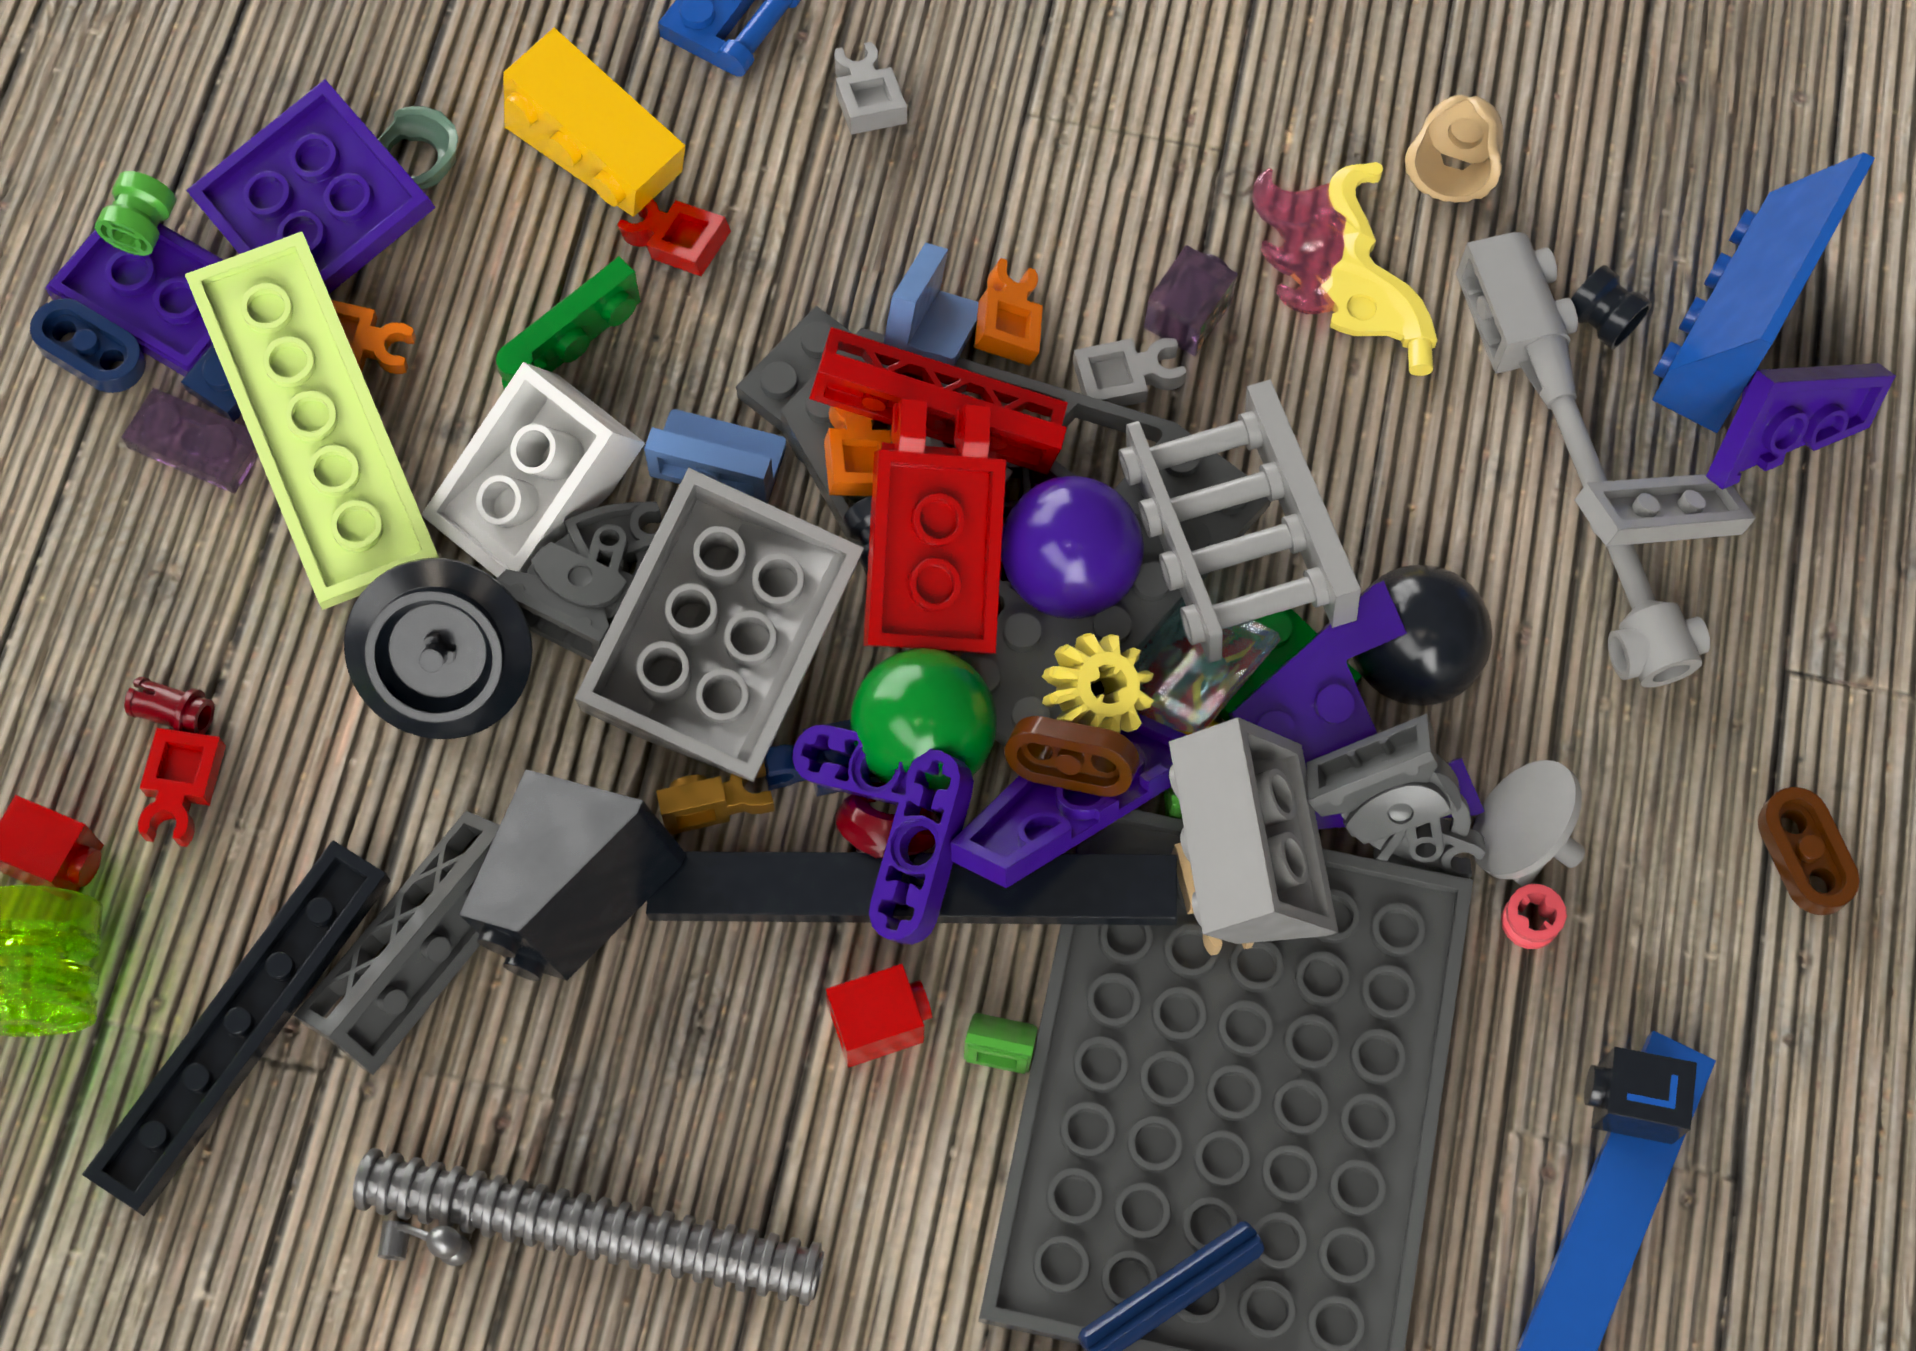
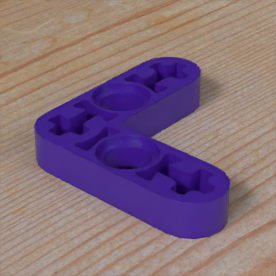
(910, 793)

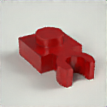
(681, 237)
(178, 772)

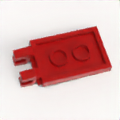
(935, 536)

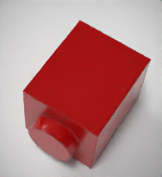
(47, 847)
(878, 1014)

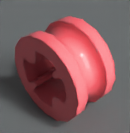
(1549, 906)

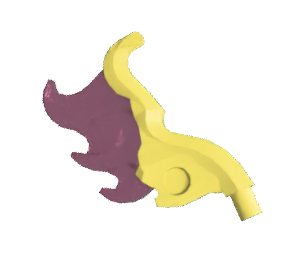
(1331, 261)

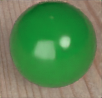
(920, 704)

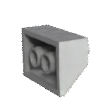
(1250, 835)

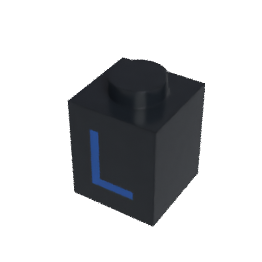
(1641, 1095)

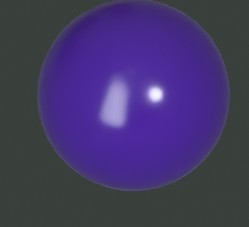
(1072, 547)

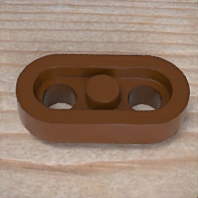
(1072, 756)
(1812, 852)

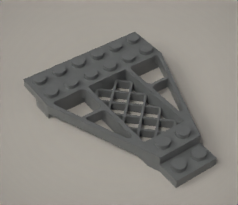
(1025, 637)

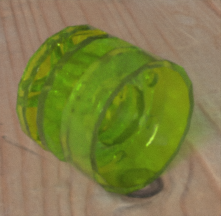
(42, 952)

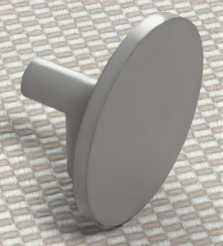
(1530, 822)

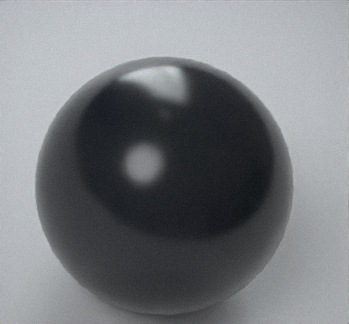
(1444, 639)

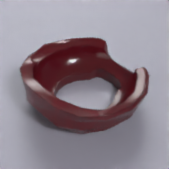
(871, 828)

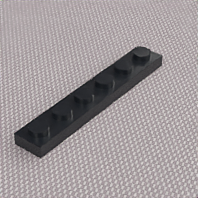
(236, 1028)

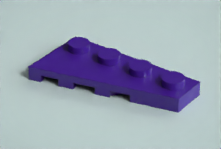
(1040, 821)

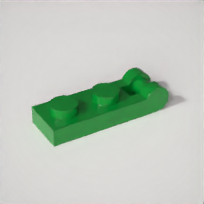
(574, 322)

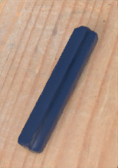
(1173, 1290)

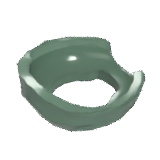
(429, 126)

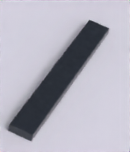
(841, 885)

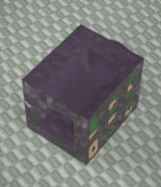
(1191, 299)

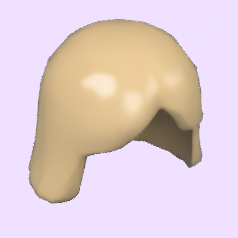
(1463, 130)

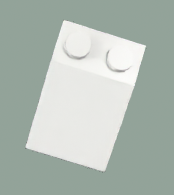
(530, 469)

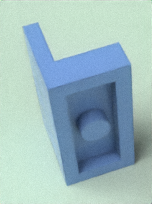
(926, 318)
(718, 449)

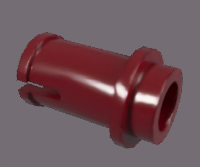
(169, 706)

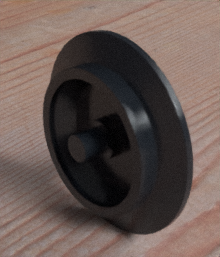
(438, 648)

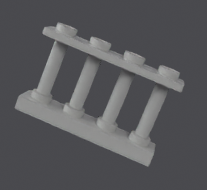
(1281, 477)

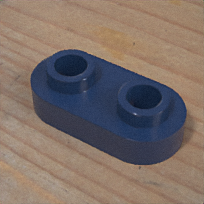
(92, 348)

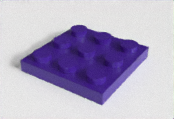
(316, 176)

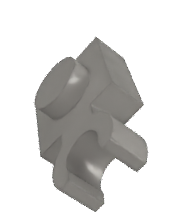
(868, 95)
(1121, 375)

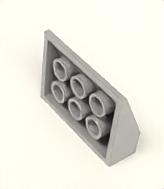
(718, 626)

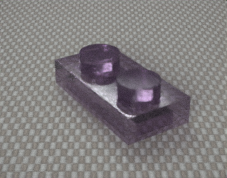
(192, 440)

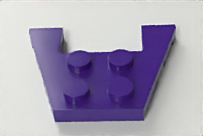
(1317, 699)

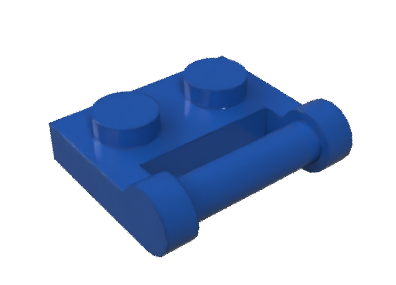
(705, 24)

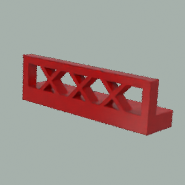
(872, 390)

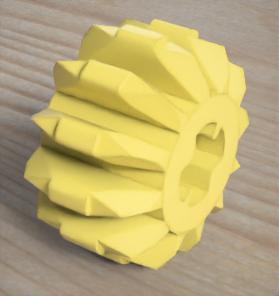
(1092, 663)

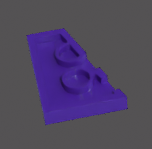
(1796, 409)

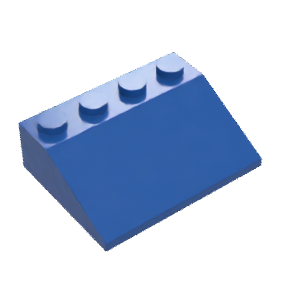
(1754, 293)

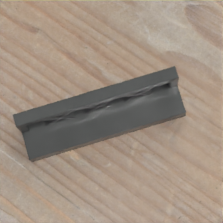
(422, 955)

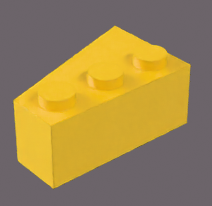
(589, 124)

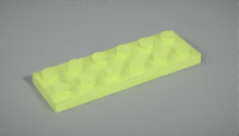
(310, 417)

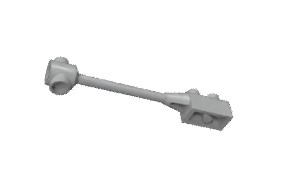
(1530, 331)

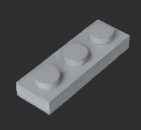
(1662, 510)

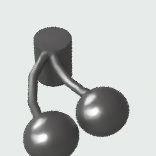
(441, 1241)

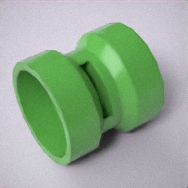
(136, 213)

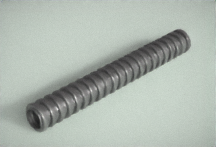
(587, 1226)

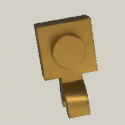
(703, 802)

